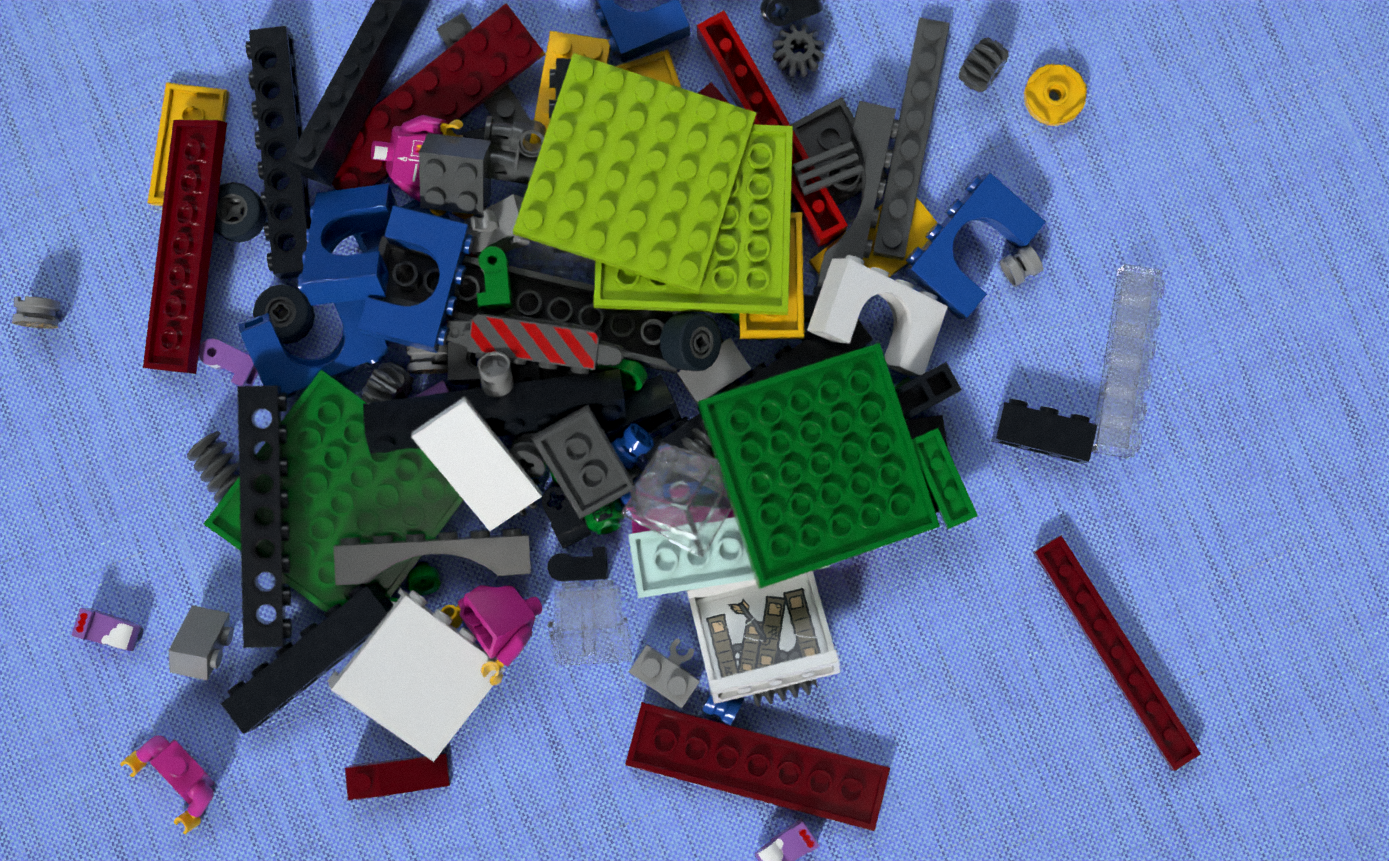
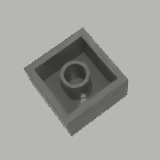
(455, 174)

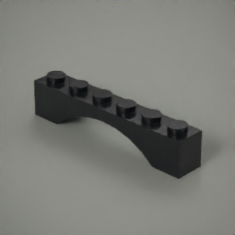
(927, 390)

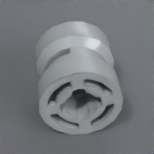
(1021, 265)
(495, 374)

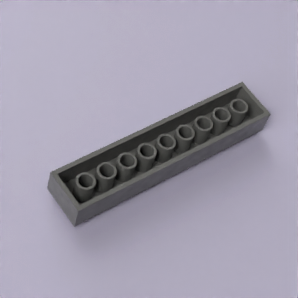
(535, 295)

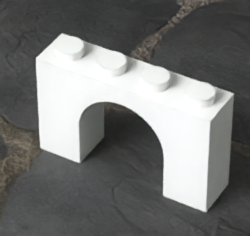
(915, 313)

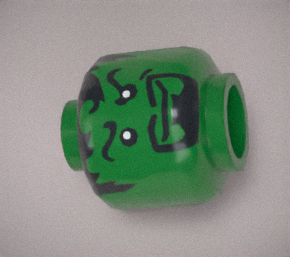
(605, 519)

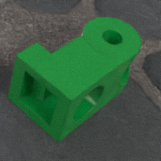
(497, 280)

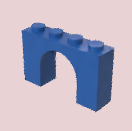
(643, 31)
(334, 218)
(935, 264)
(424, 323)
(281, 368)

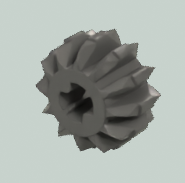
(798, 40)
(983, 64)
(387, 383)

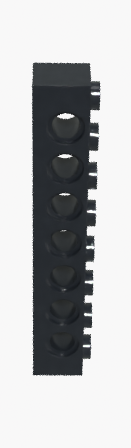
(263, 45)
(256, 631)

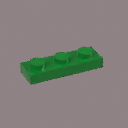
(943, 479)

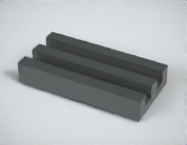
(851, 158)

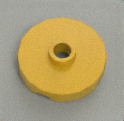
(1065, 83)

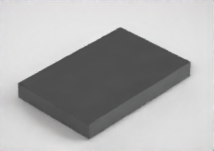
(826, 130)
(583, 461)

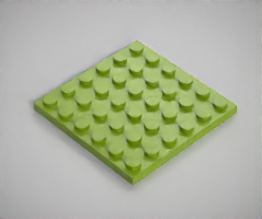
(634, 173)
(750, 251)

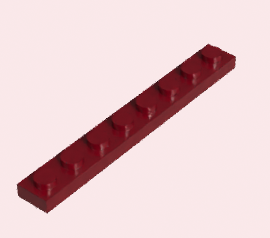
(1116, 653)

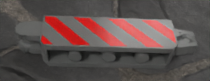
(535, 340)

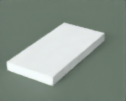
(476, 464)

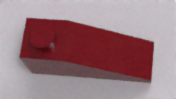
(396, 776)

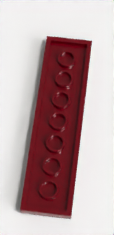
(444, 89)
(184, 245)
(757, 766)

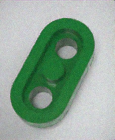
(631, 371)

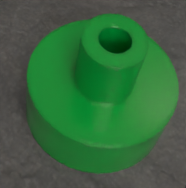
(424, 579)

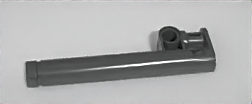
(510, 152)

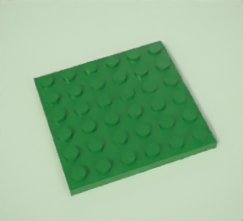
(818, 465)
(341, 494)

